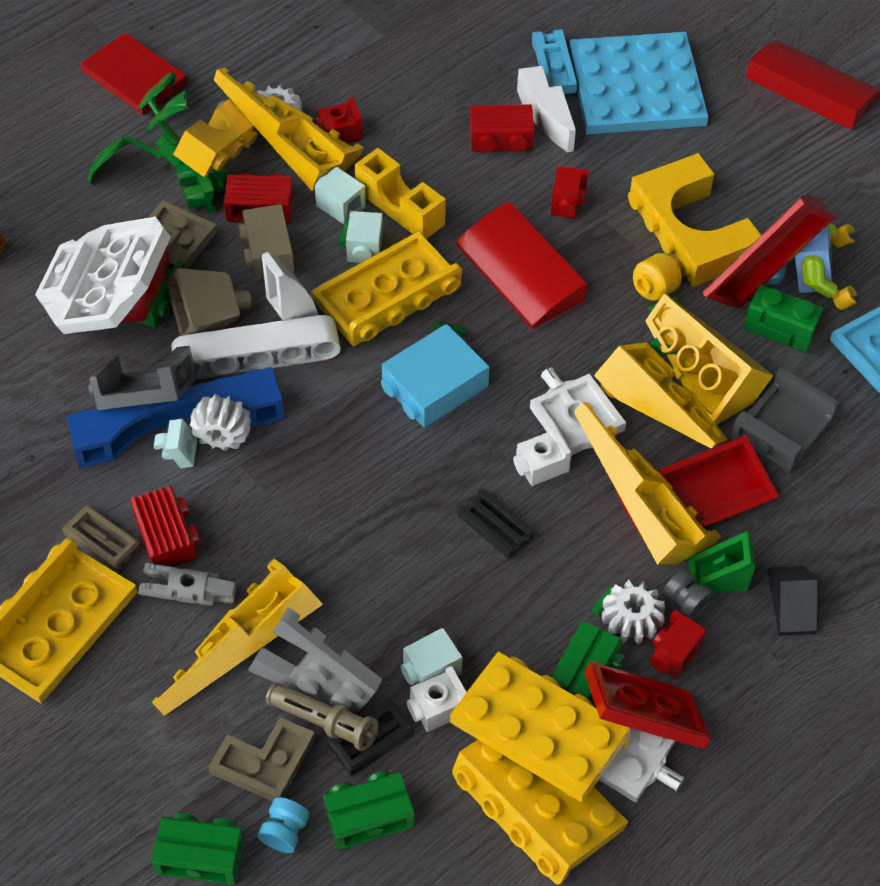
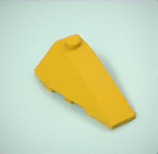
(707, 364)
(645, 382)

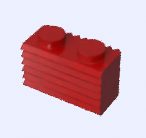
(501, 128)
(257, 191)
(163, 527)

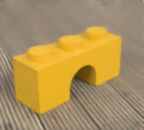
(212, 144)
(413, 209)

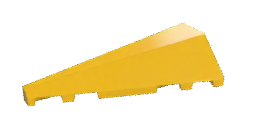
(290, 132)
(656, 510)
(241, 633)

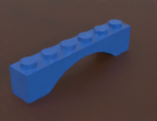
(106, 433)

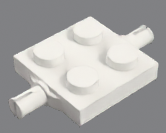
(563, 398)
(641, 765)

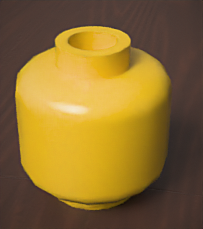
(657, 276)

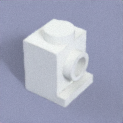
(543, 457)
(432, 711)

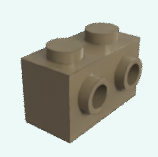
(265, 232)

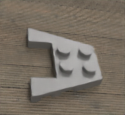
(321, 672)

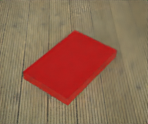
(131, 71)
(646, 705)

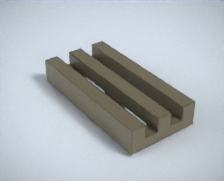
(92, 548)

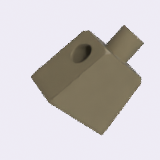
(205, 300)

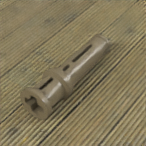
(334, 719)

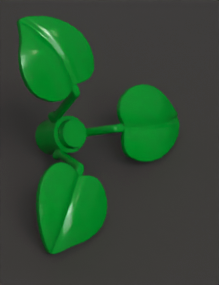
(166, 142)

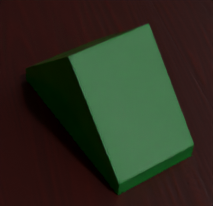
(726, 565)

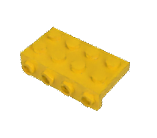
(387, 288)
(57, 618)
(540, 725)
(535, 814)

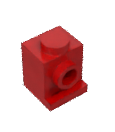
(342, 118)
(568, 191)
(677, 645)

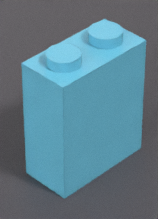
(434, 376)

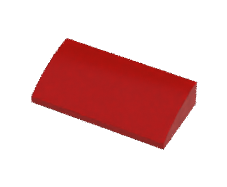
(812, 83)
(770, 252)
(522, 265)
(720, 482)

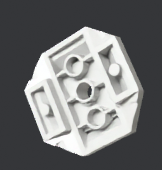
(106, 276)

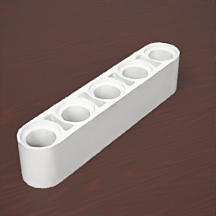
(262, 346)

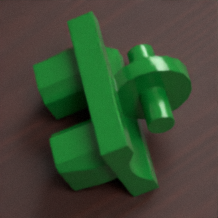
(203, 192)

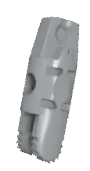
(204, 587)

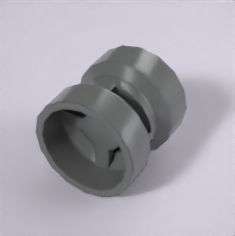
(688, 594)

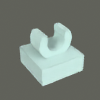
(177, 443)

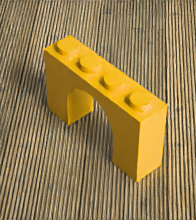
(698, 252)

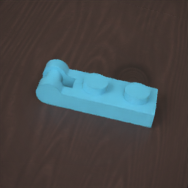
(555, 59)

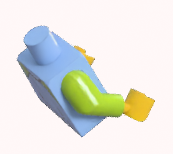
(815, 266)

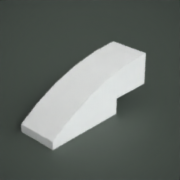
(548, 106)
(285, 290)

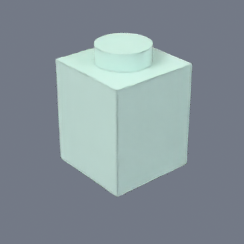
(339, 194)
(363, 236)
(430, 657)

